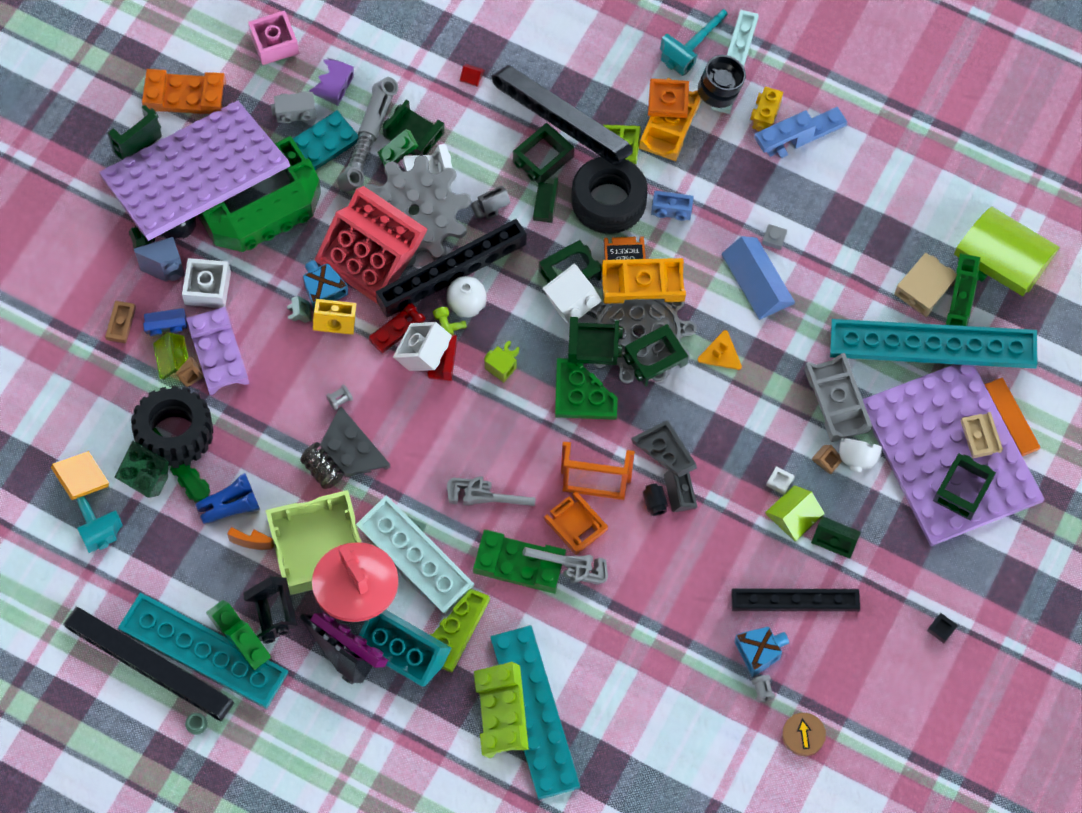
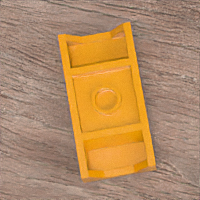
(666, 134)
(643, 280)

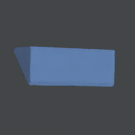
(757, 277)

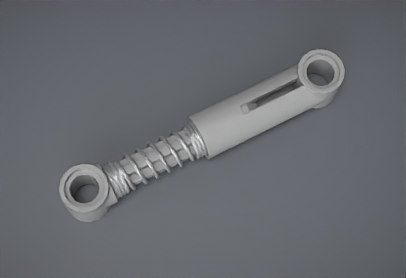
(368, 132)

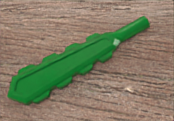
(189, 479)

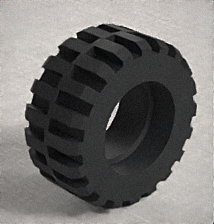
(168, 404)

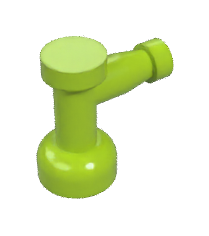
(441, 314)

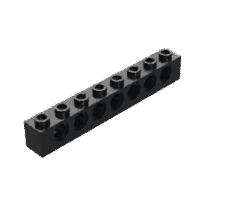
(450, 267)

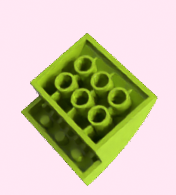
(1007, 250)

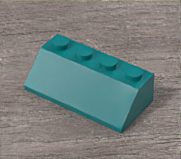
(406, 647)

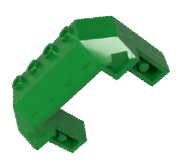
(270, 214)

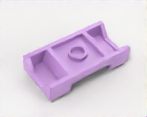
(217, 349)

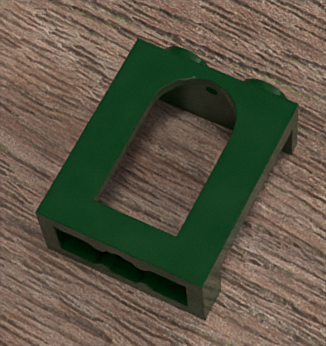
(593, 269)
(645, 372)

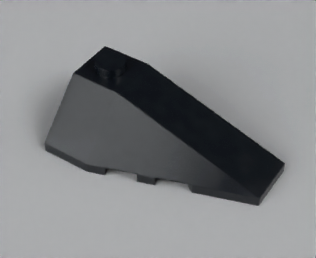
(343, 659)

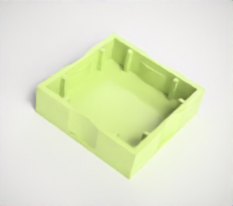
(307, 532)

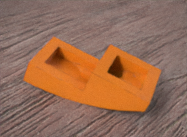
(254, 541)

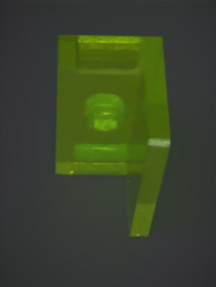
(170, 354)

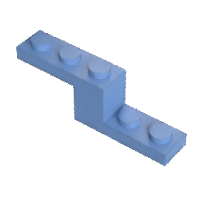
(800, 129)

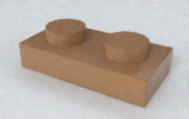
(120, 322)

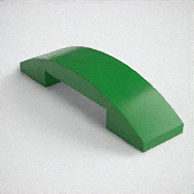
(964, 290)

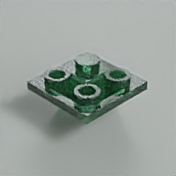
(143, 470)

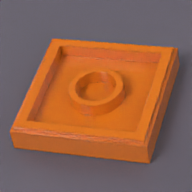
(668, 98)

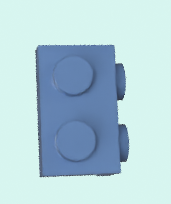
(672, 205)

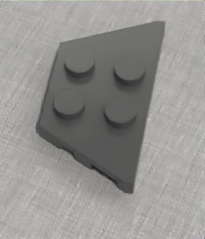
(351, 447)

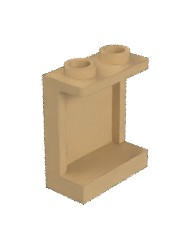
(925, 284)

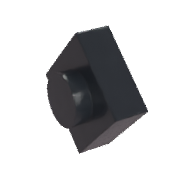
(942, 628)

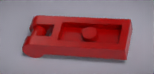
(395, 328)

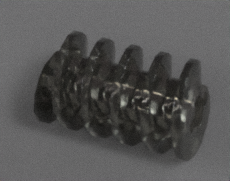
(320, 467)

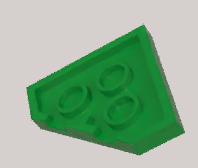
(582, 394)

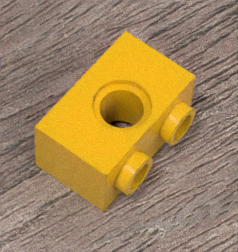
(334, 316)

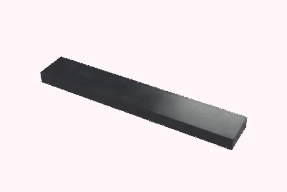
(795, 599)

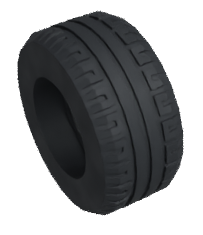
(609, 217)

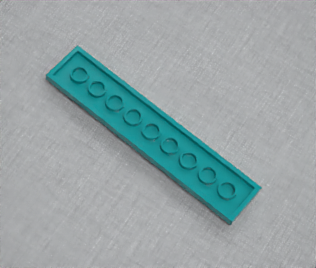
(934, 343)

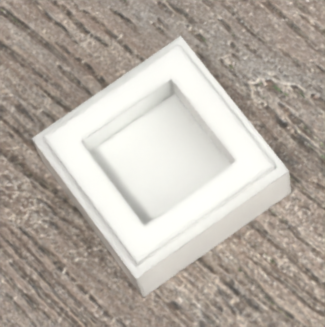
(780, 480)

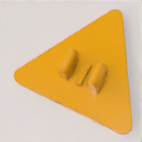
(721, 353)

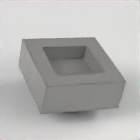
(774, 236)

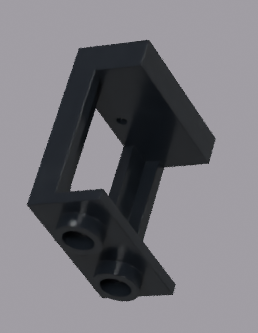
(260, 595)

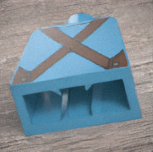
(323, 283)
(760, 648)

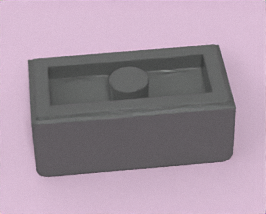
(680, 492)

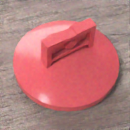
(355, 582)

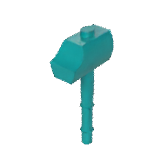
(680, 56)
(98, 532)

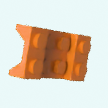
(183, 92)

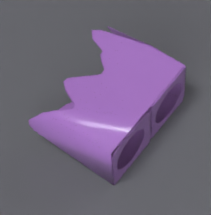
(335, 83)

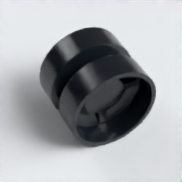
(721, 81)

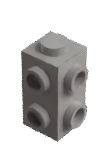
(294, 107)

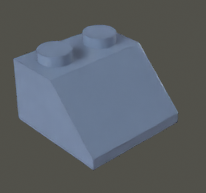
(160, 260)

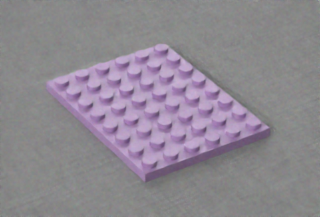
(193, 169)
(924, 433)

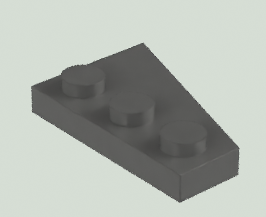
(666, 448)

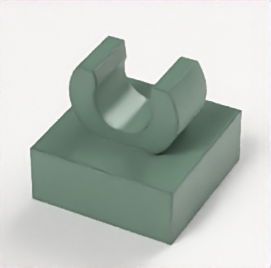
(300, 309)

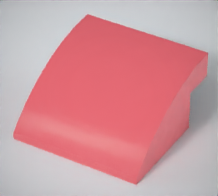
(370, 243)

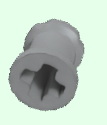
(342, 391)
(763, 688)

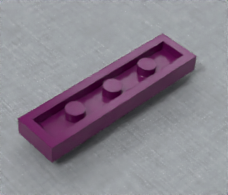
(354, 643)

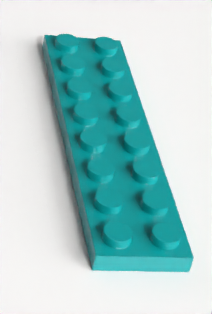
(201, 650)
(548, 751)

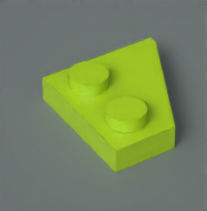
(631, 135)

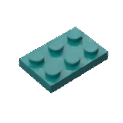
(326, 139)

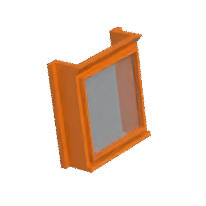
(595, 478)

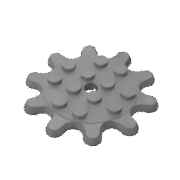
(432, 195)
(648, 316)

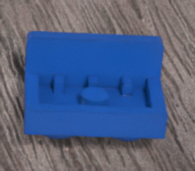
(165, 321)

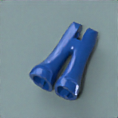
(239, 488)

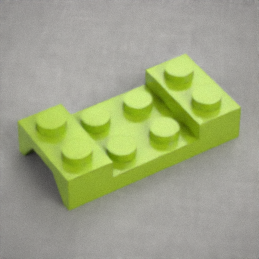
(501, 709)

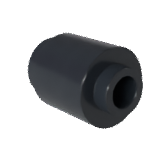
(655, 499)

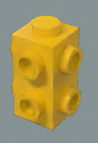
(767, 109)

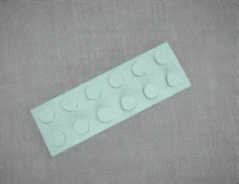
(415, 554)

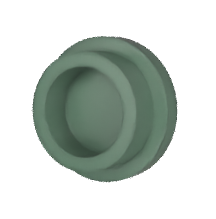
(196, 723)

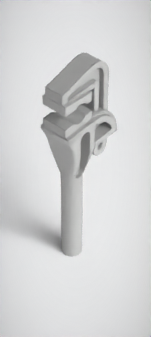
(478, 492)
(577, 566)

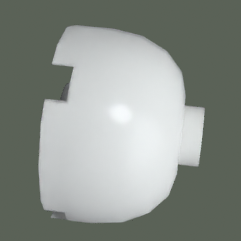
(466, 296)
(859, 454)

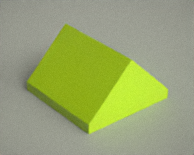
(795, 512)

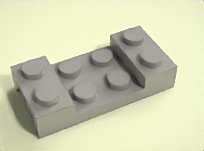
(838, 398)

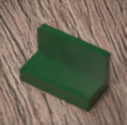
(545, 201)
(836, 537)

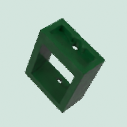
(553, 138)
(956, 503)

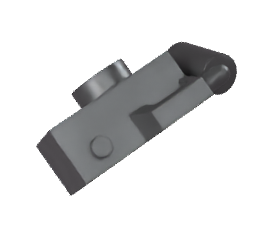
(490, 202)

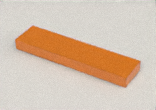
(1012, 416)

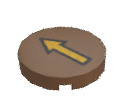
(804, 734)

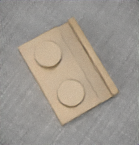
(981, 435)

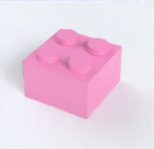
(273, 37)

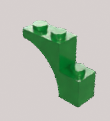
(239, 634)

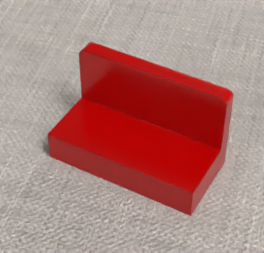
(445, 368)

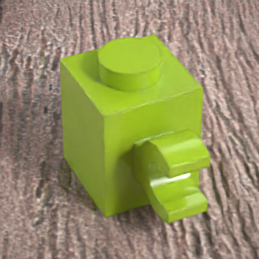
(501, 362)

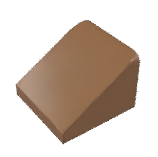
(189, 372)
(827, 458)

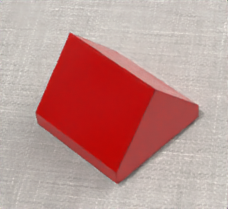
(471, 75)

